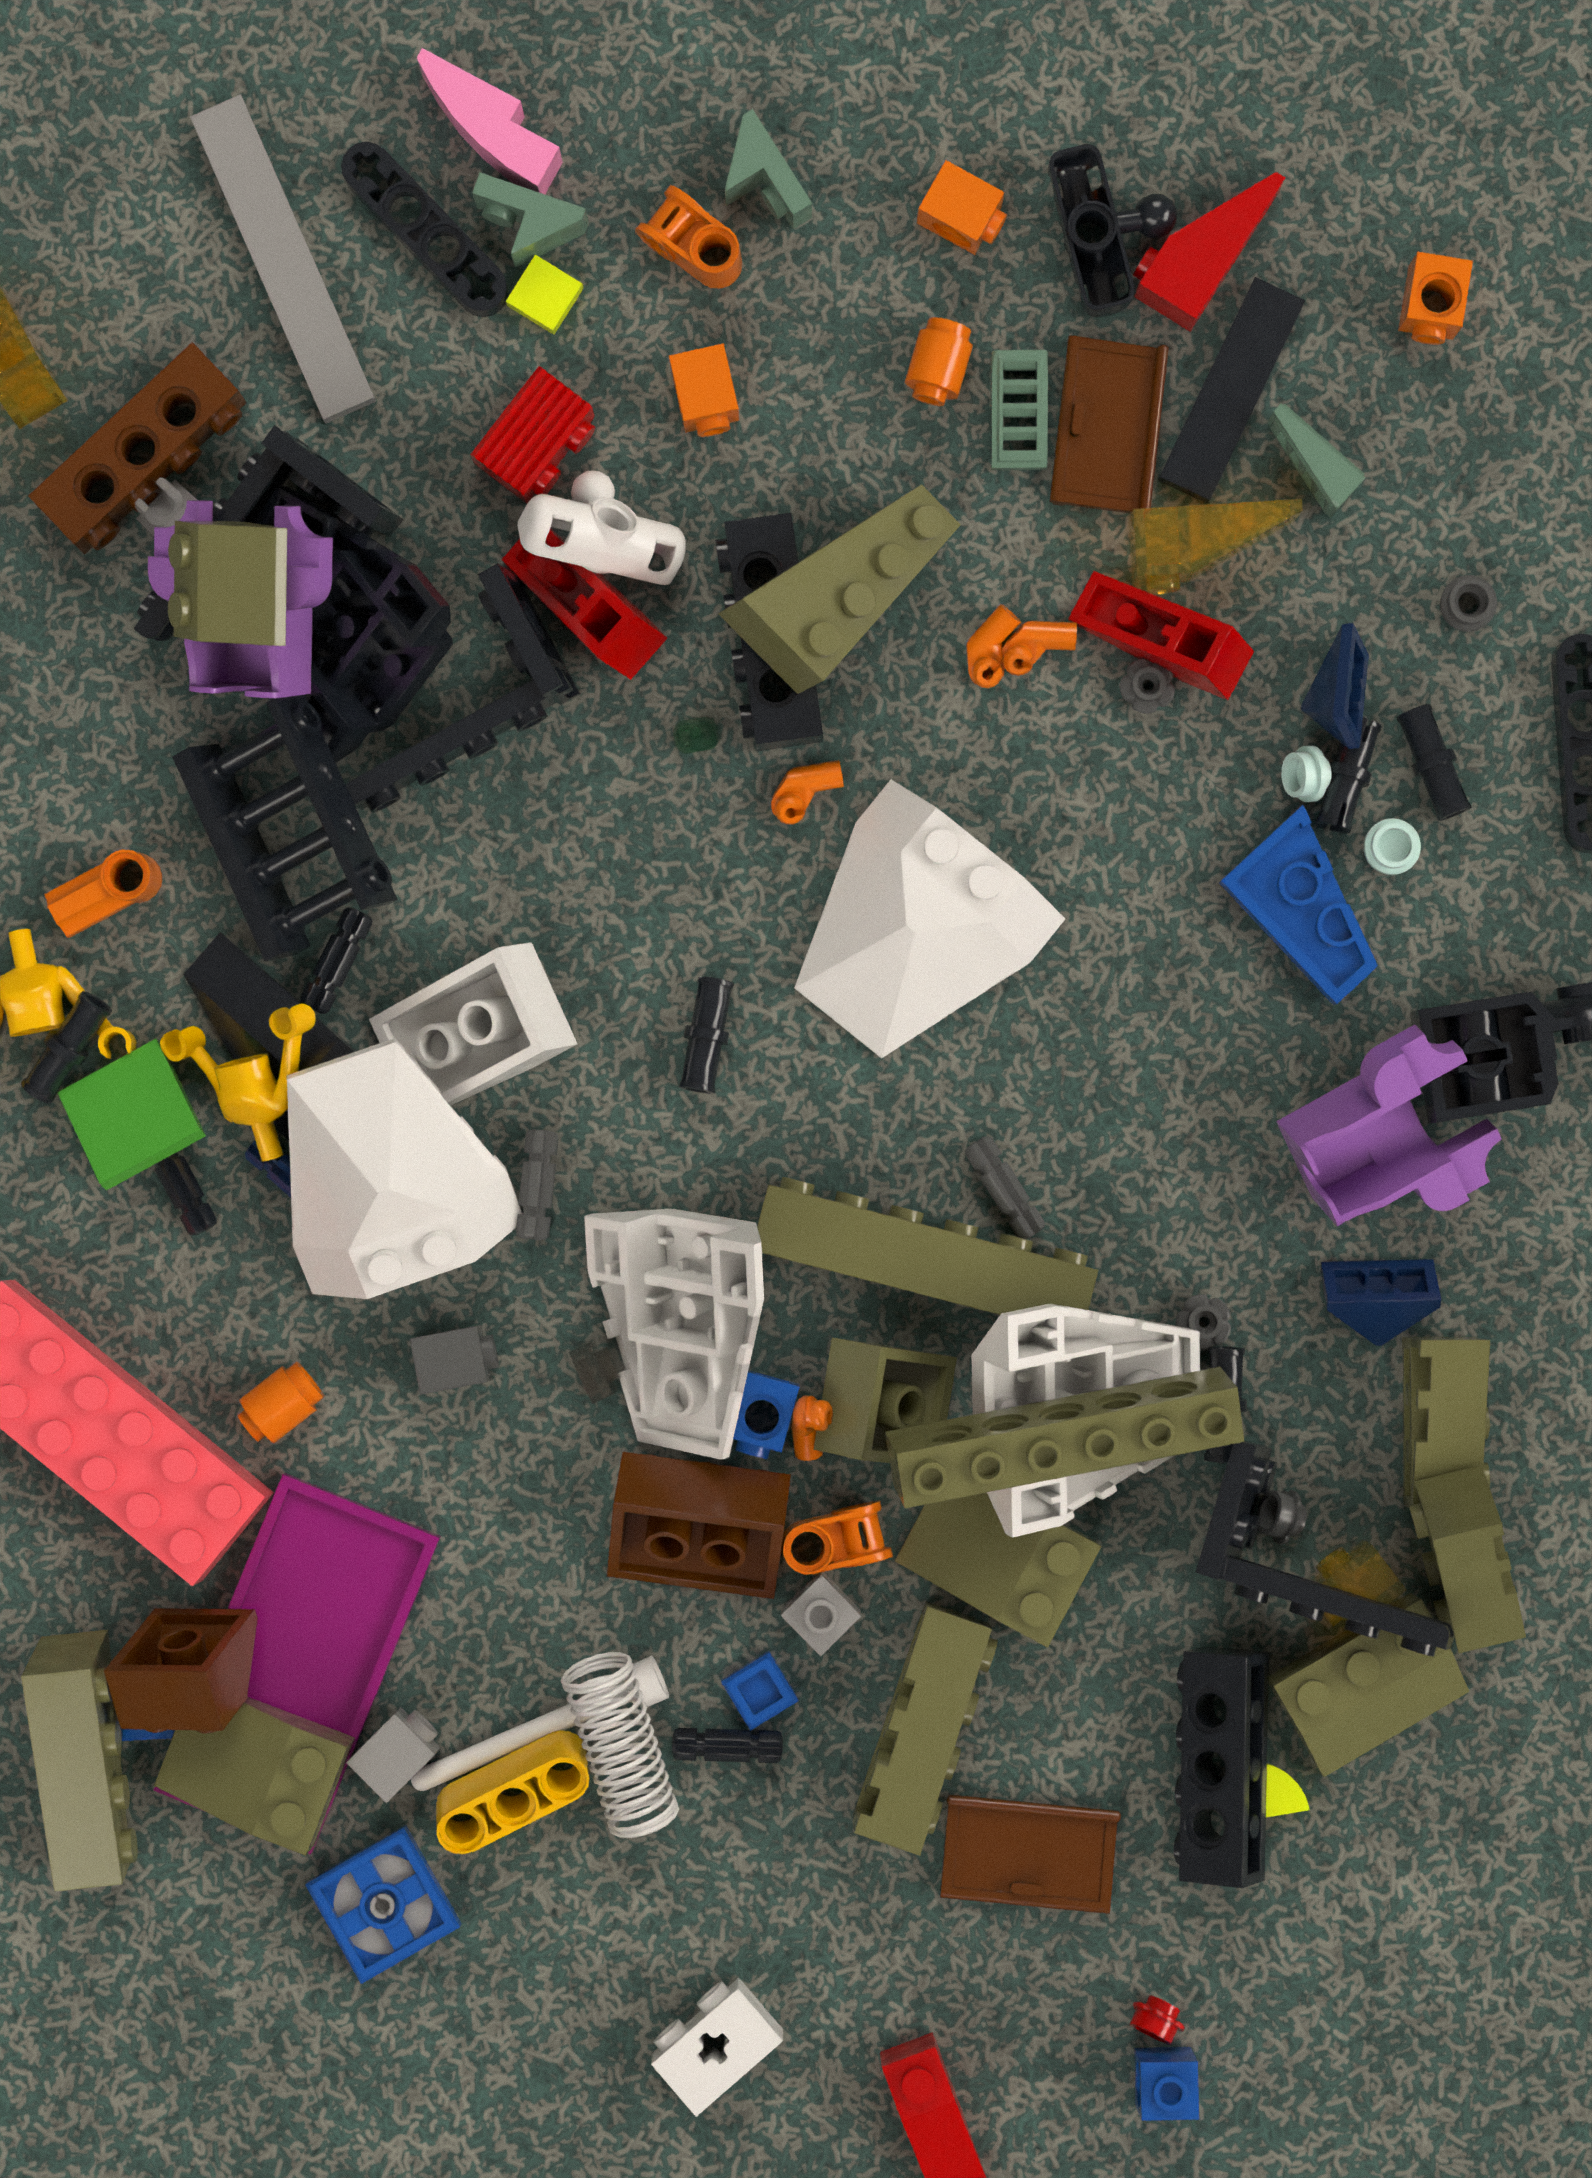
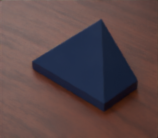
(1340, 687)
(1380, 1295)

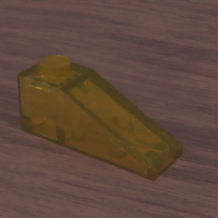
(26, 379)
(1187, 541)

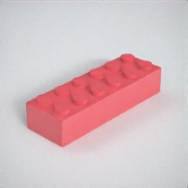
(118, 1441)

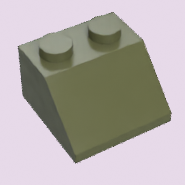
(229, 582)
(880, 1391)

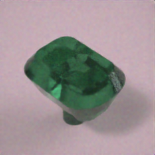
(696, 735)

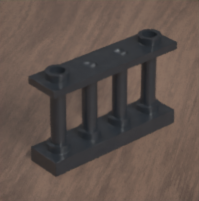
(241, 850)

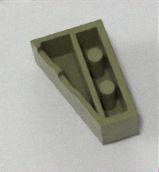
(1467, 1558)

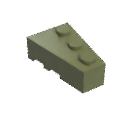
(1443, 1407)

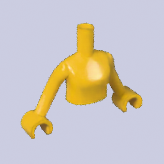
(34, 995)
(247, 1085)

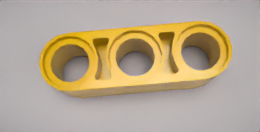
(499, 1814)

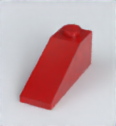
(1200, 255)
(589, 608)
(1165, 633)
(930, 2110)

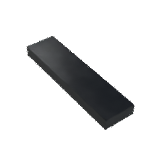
(1231, 390)

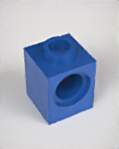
(782, 1396)
(1166, 2083)

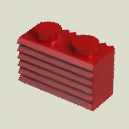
(535, 436)

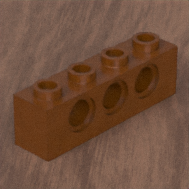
(145, 417)

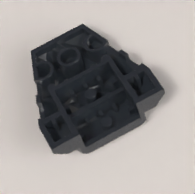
(372, 633)

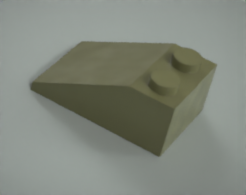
(1014, 1580)
(260, 1773)

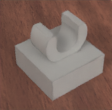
(165, 508)

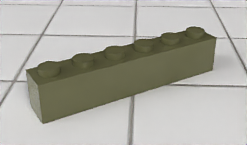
(918, 1257)

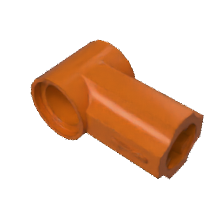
(100, 893)

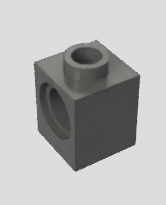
(453, 1359)

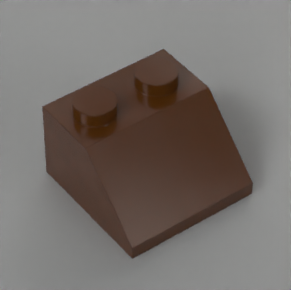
(184, 1670)

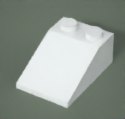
(480, 1023)

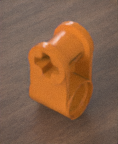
(684, 232)
(840, 1539)

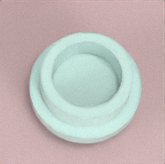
(1306, 774)
(1392, 846)

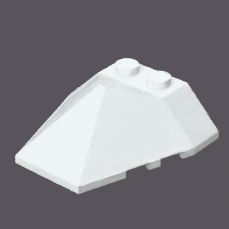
(917, 924)
(387, 1177)
(684, 1316)
(1064, 1353)

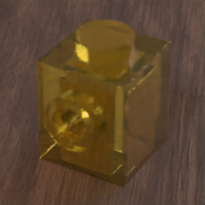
(1359, 1572)

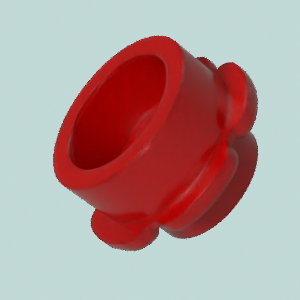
(1156, 2019)

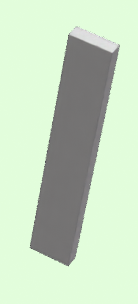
(283, 259)

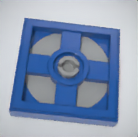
(383, 1904)

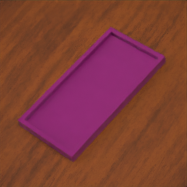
(328, 1603)

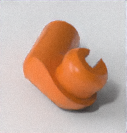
(1033, 640)
(985, 647)
(799, 787)
(807, 1418)

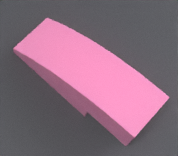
(491, 124)

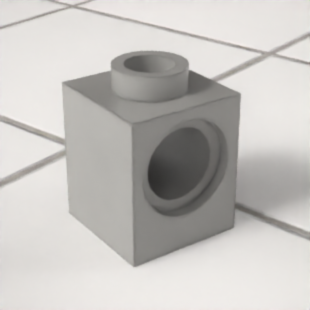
(820, 1613)
(395, 1753)

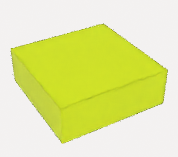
(544, 294)

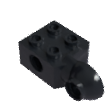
(1506, 1050)

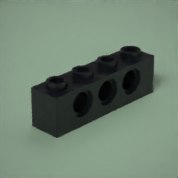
(772, 544)
(1241, 1741)

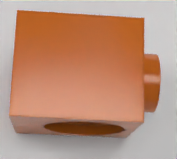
(962, 208)
(1443, 275)
(704, 390)

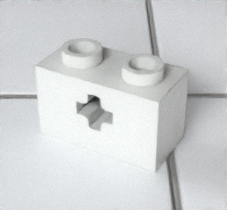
(704, 2076)

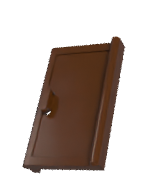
(1117, 420)
(1029, 1844)

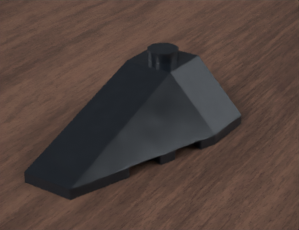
(239, 1003)

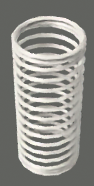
(604, 1685)

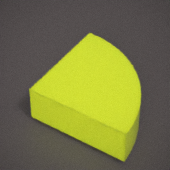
(1283, 1793)

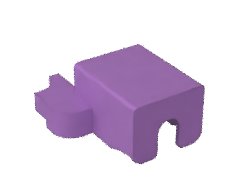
(258, 669)
(1367, 1144)

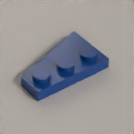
(1300, 906)

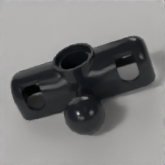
(1101, 261)

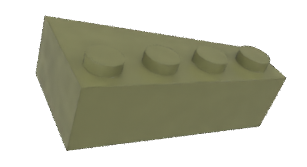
(832, 597)
(922, 1728)
(78, 1761)

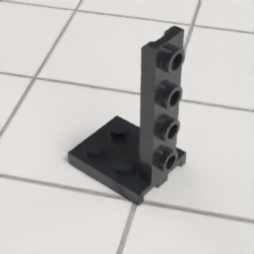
(259, 477)
(476, 733)
(1237, 1527)

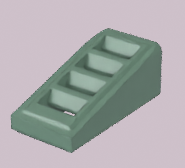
(1019, 361)
(1319, 463)

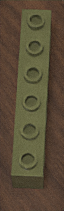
(1064, 1437)

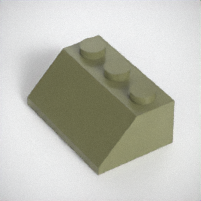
(1363, 1691)

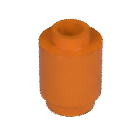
(939, 361)
(279, 1403)

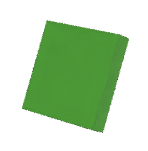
(131, 1114)

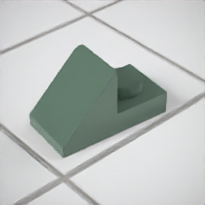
(759, 162)
(543, 219)

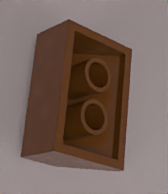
(698, 1525)

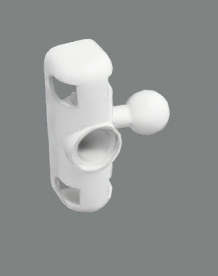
(602, 533)

